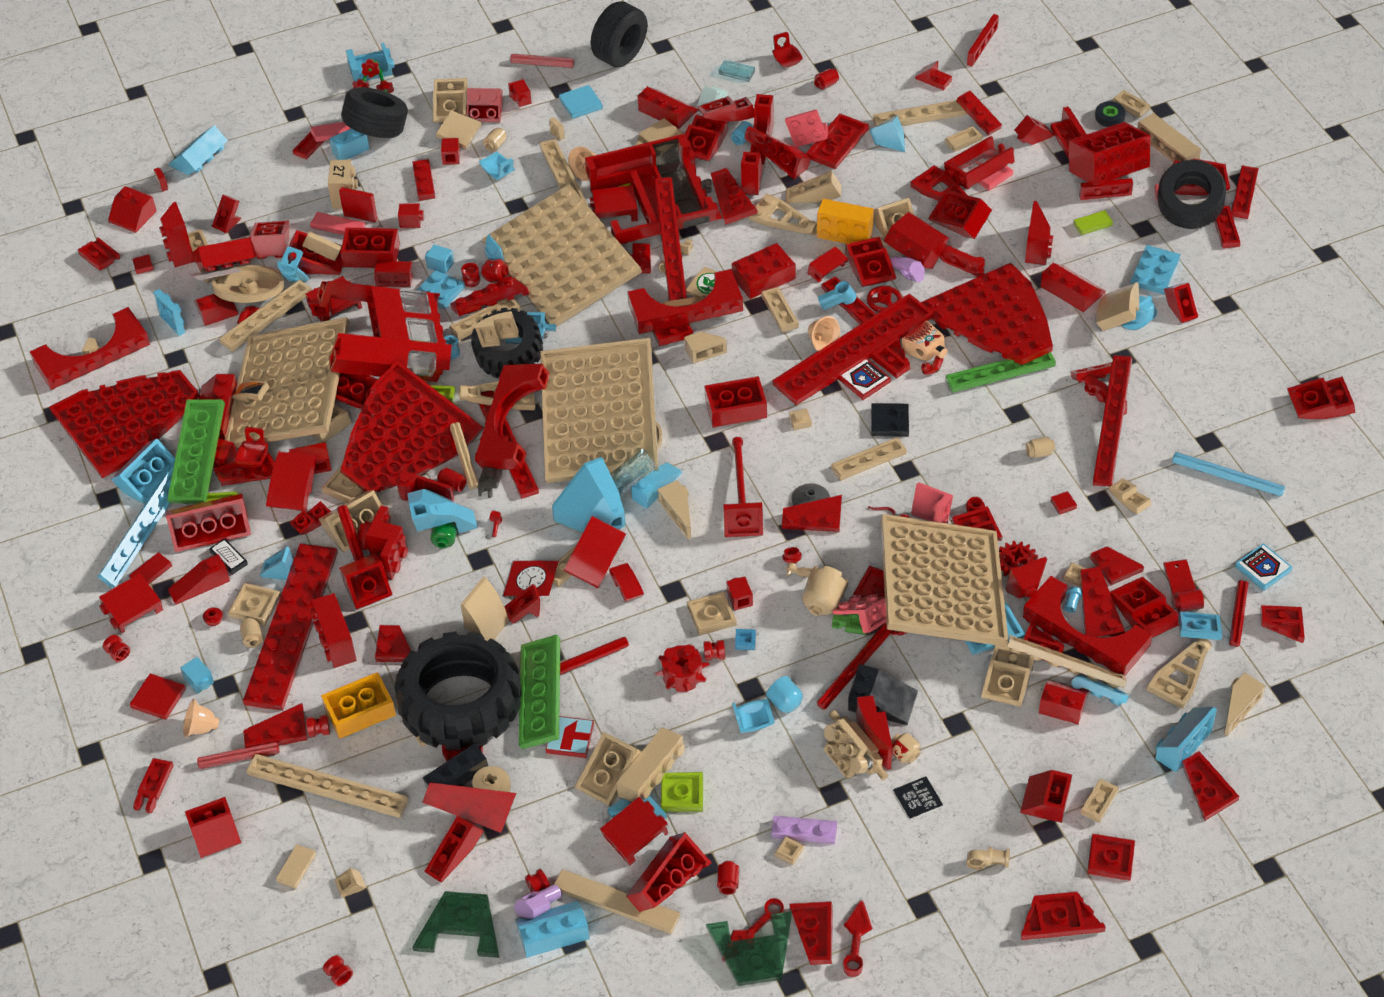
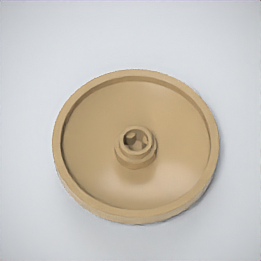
(251, 285)

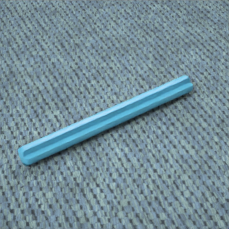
(1228, 474)

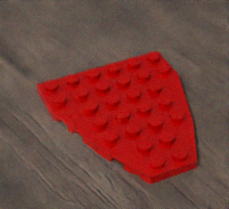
(996, 314)
(122, 418)
(402, 431)

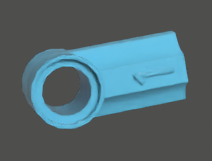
(842, 293)

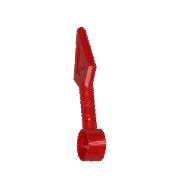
(858, 925)
(747, 934)

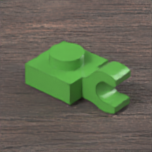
(850, 623)

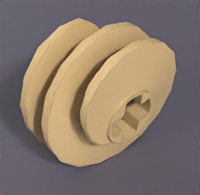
(492, 779)

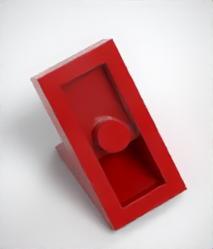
(934, 77)
(225, 216)
(524, 603)

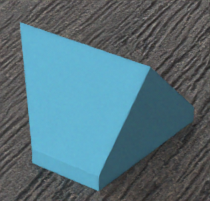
(889, 134)

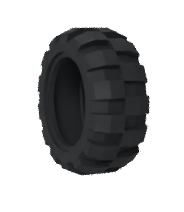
(458, 724)

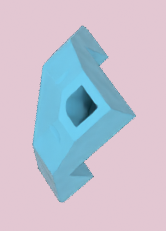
(589, 495)
(433, 510)

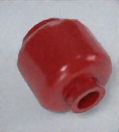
(494, 270)

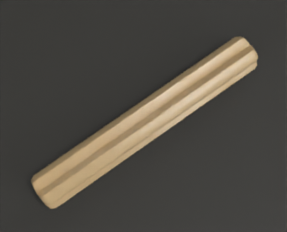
(464, 455)

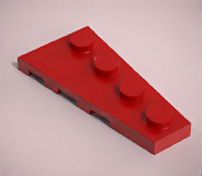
(477, 805)

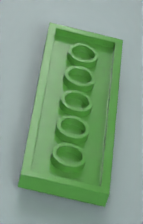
(196, 451)
(540, 692)

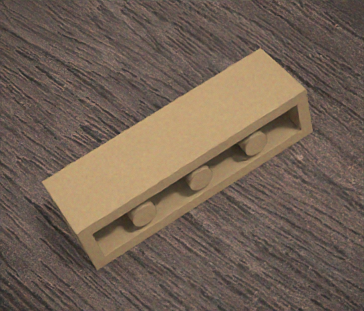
(1168, 140)
(650, 765)

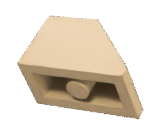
(704, 346)

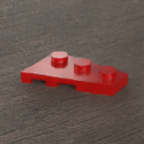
(234, 474)
(814, 515)
(282, 728)
(1208, 786)

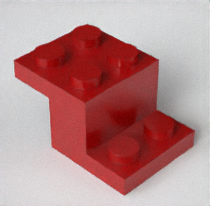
(387, 542)

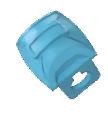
(497, 165)
(492, 249)
(290, 270)
(753, 715)

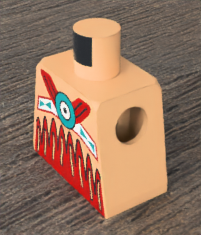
(924, 342)

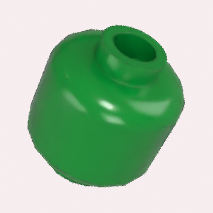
(443, 535)

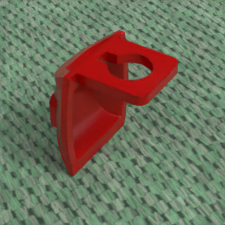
(788, 54)
(251, 452)

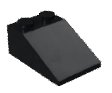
(889, 693)

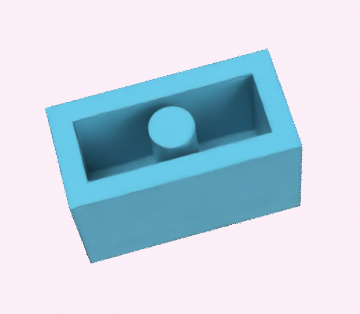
(348, 144)

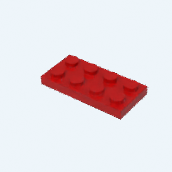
(842, 138)

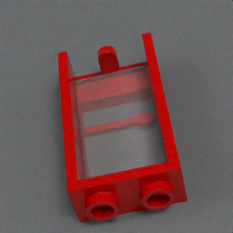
(978, 162)

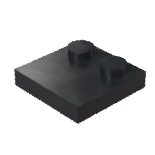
(890, 419)

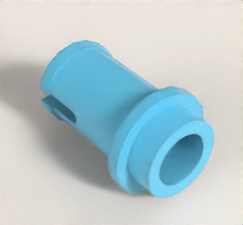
(1073, 597)

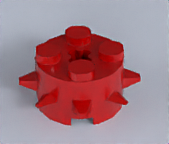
(682, 668)

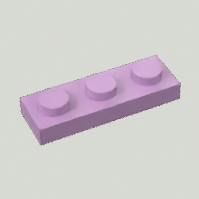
(804, 829)

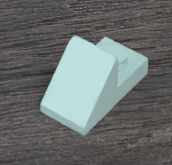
(710, 94)

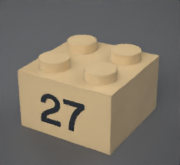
(340, 175)

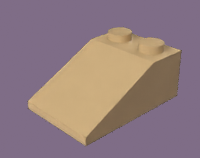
(605, 768)

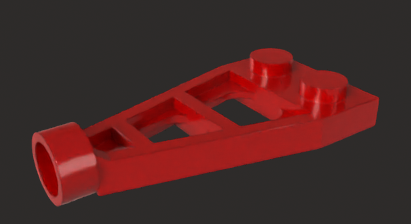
(932, 177)

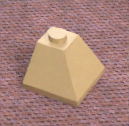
(890, 213)

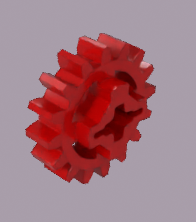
(1015, 556)

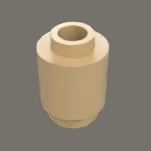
(495, 139)
(1040, 447)
(251, 633)

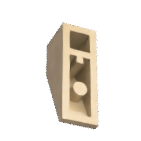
(815, 189)
(674, 500)
(1244, 696)

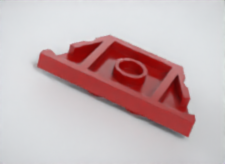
(1060, 916)

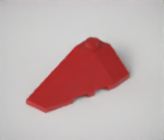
(782, 154)

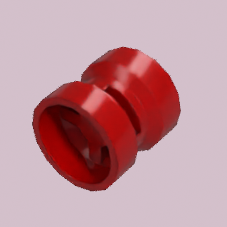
(470, 274)
(116, 648)
(714, 650)
(317, 726)
(337, 970)

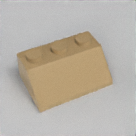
(361, 509)

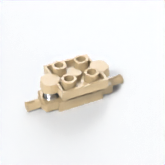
(851, 748)

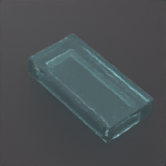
(736, 70)

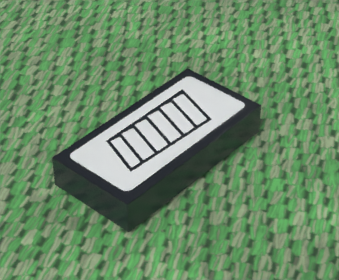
(230, 556)

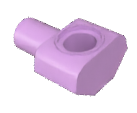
(909, 268)
(537, 902)

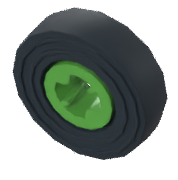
(1109, 113)

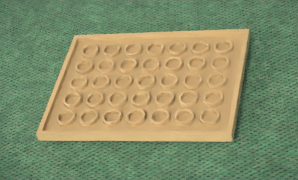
(563, 255)
(298, 379)
(598, 406)
(943, 580)

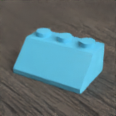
(199, 151)
(144, 471)
(1185, 737)
(553, 929)

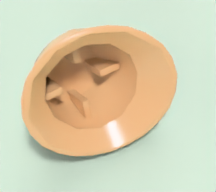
(577, 161)
(823, 332)
(198, 720)

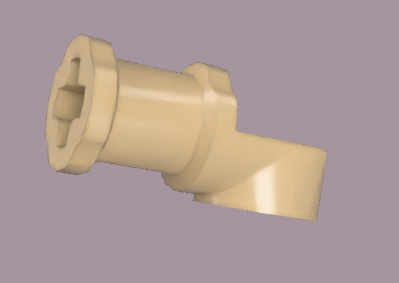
(986, 858)

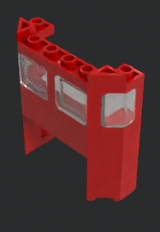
(403, 329)

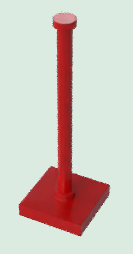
(743, 517)

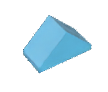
(277, 565)

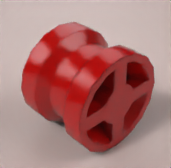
(537, 881)

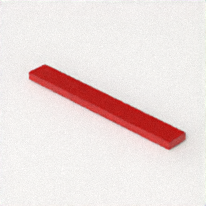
(670, 239)
(1112, 421)
(522, 477)

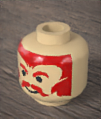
(905, 748)

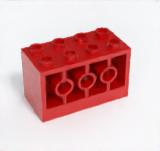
(1109, 153)

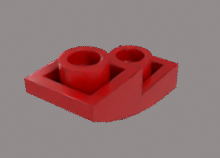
(309, 521)
(626, 581)

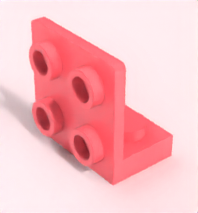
(806, 128)
(931, 504)
(870, 610)

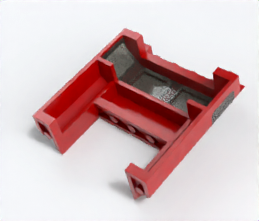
(639, 167)

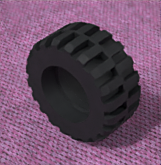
(525, 353)

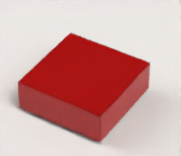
(142, 264)
(1063, 502)

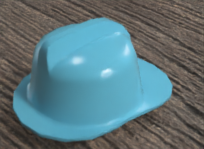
(1144, 315)

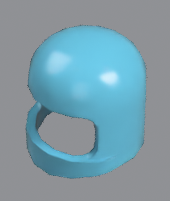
(785, 695)

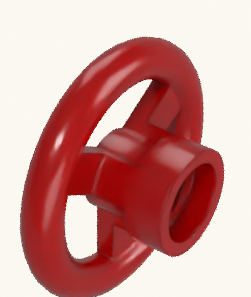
(883, 296)

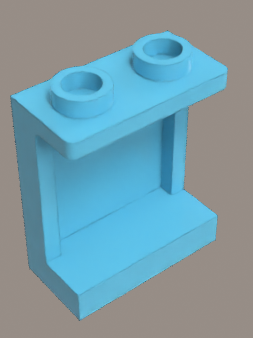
(381, 56)

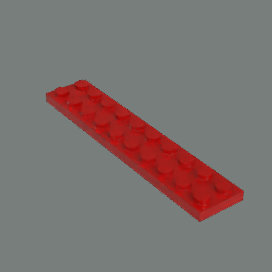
(851, 349)
(290, 628)

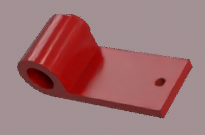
(410, 482)
(1182, 586)

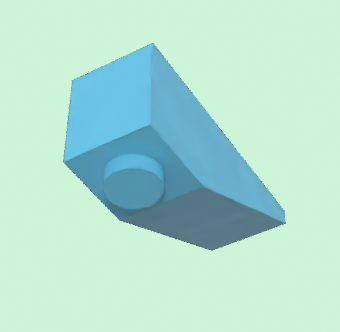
(646, 491)

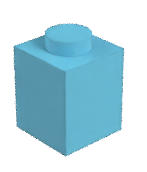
(439, 258)
(197, 675)

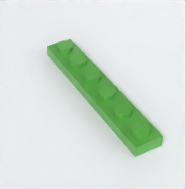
(996, 372)

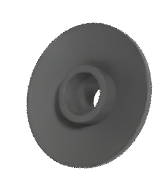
(809, 493)

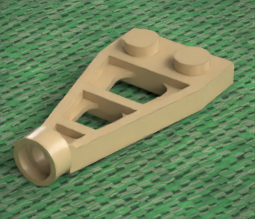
(770, 204)
(473, 394)
(1173, 691)

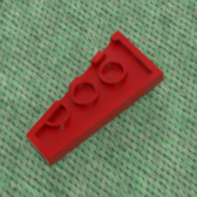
(731, 198)
(488, 296)
(1099, 610)

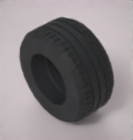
(619, 34)
(374, 112)
(1196, 173)

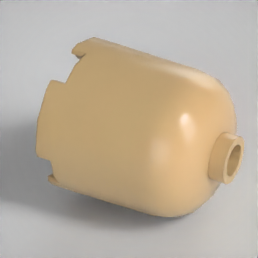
(824, 590)

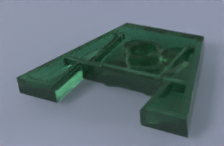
(460, 915)
(754, 958)

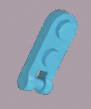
(1100, 689)

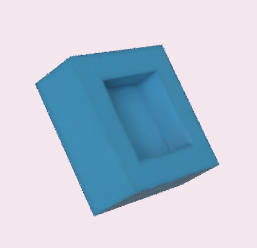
(745, 639)

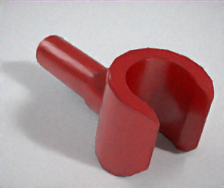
(495, 517)

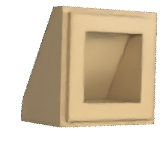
(350, 882)

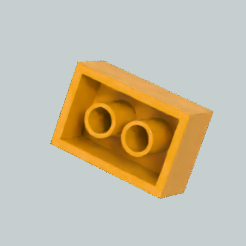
(844, 222)
(358, 705)

